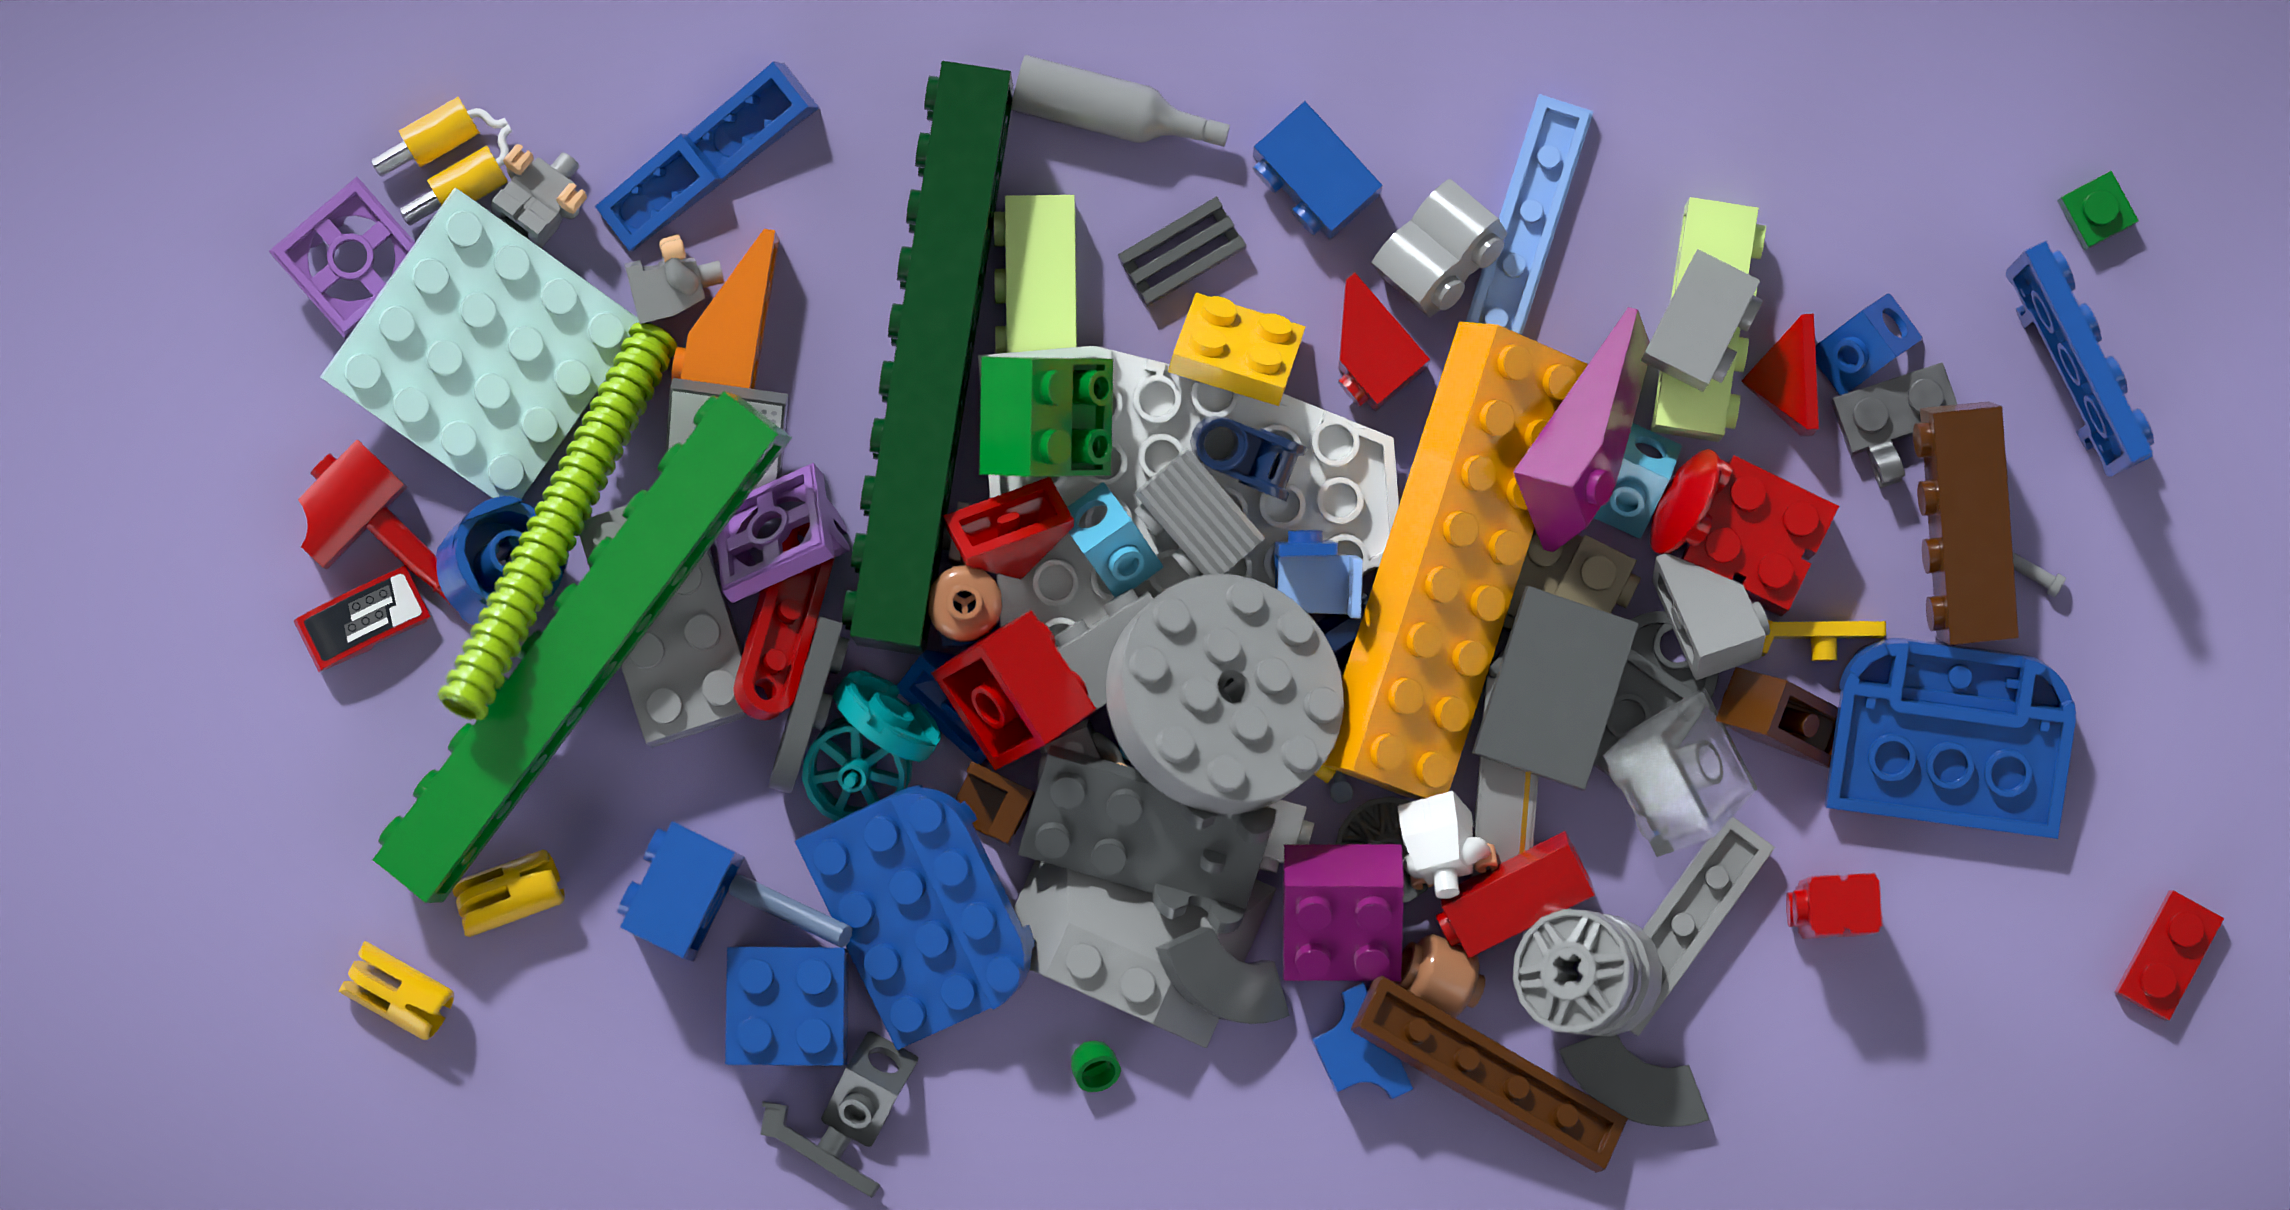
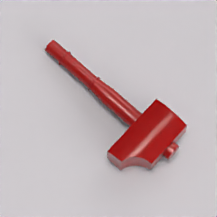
(355, 497)

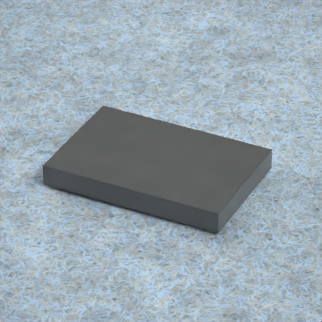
(1555, 688)

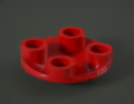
(1686, 500)

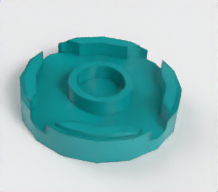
(878, 714)

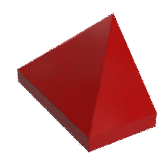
(1788, 377)
(1011, 529)

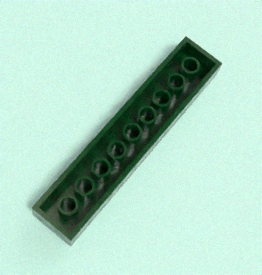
(932, 356)

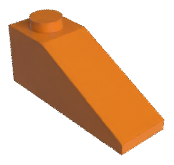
(730, 332)

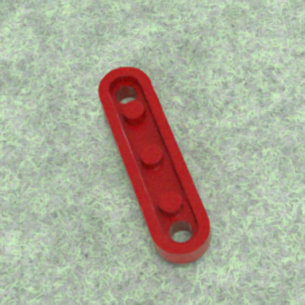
(781, 638)

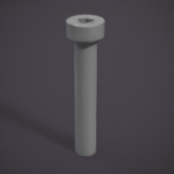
(2037, 574)

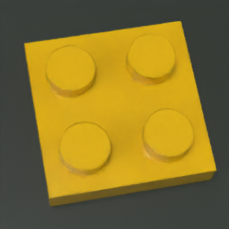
(1237, 348)

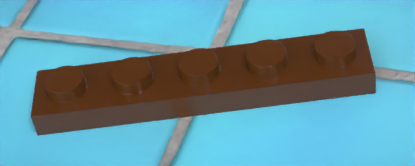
(1489, 1074)

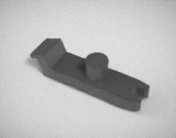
(825, 1154)

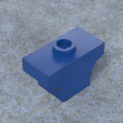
(1356, 1060)

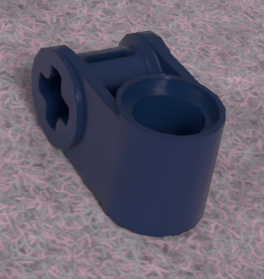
(1251, 455)

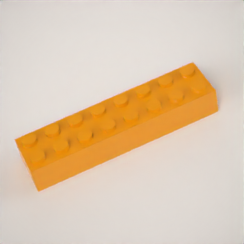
(1448, 565)

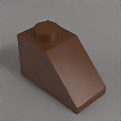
(1779, 715)

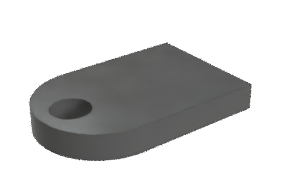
(1648, 683)

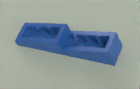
(706, 155)

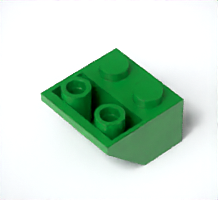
(1046, 416)

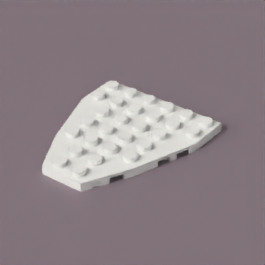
(1338, 487)

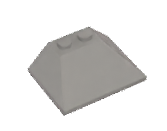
(1106, 939)

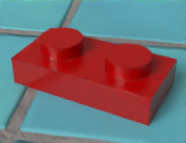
(2169, 955)

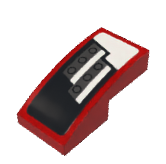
(361, 618)

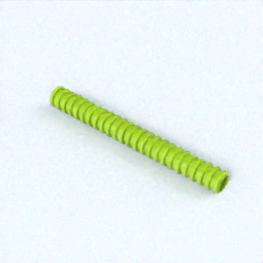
(557, 521)

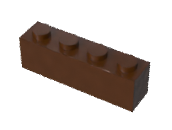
(1967, 523)

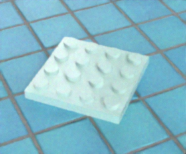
(481, 349)

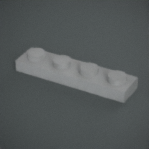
(1702, 901)

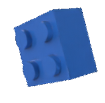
(679, 890)
(787, 1006)

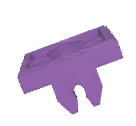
(324, 225)
(824, 539)

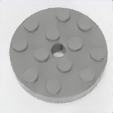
(1278, 682)

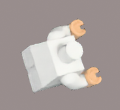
(1442, 843)

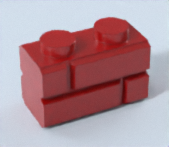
(1835, 906)

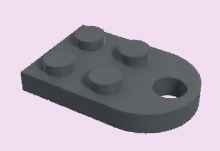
(811, 704)

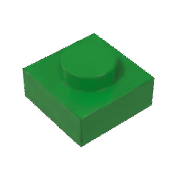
(2098, 210)

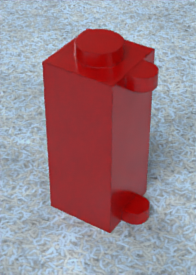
(1515, 895)

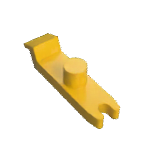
(1824, 635)

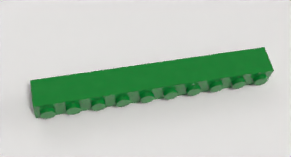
(581, 646)

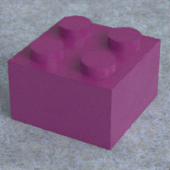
(1342, 912)

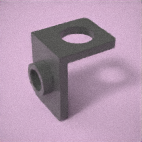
(866, 1093)

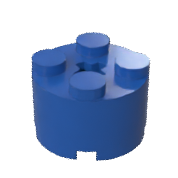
(472, 553)

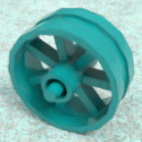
(853, 775)

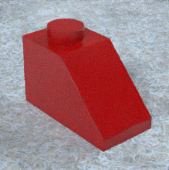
(1374, 349)

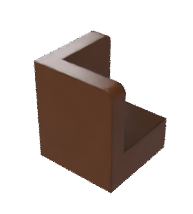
(996, 802)

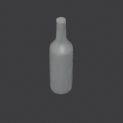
(1105, 104)

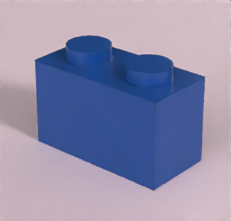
(1315, 172)

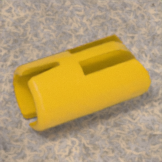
(508, 892)
(397, 992)

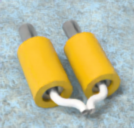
(437, 135)

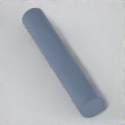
(790, 910)

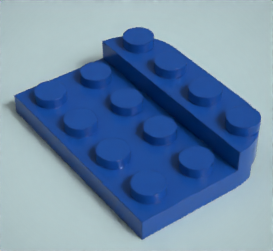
(2072, 338)
(1952, 737)
(922, 910)

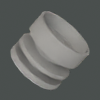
(1617, 969)

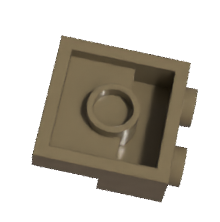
(1576, 571)

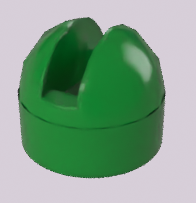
(1095, 1066)

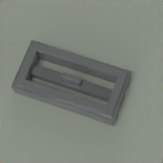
(1223, 226)

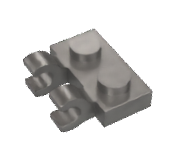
(1887, 413)

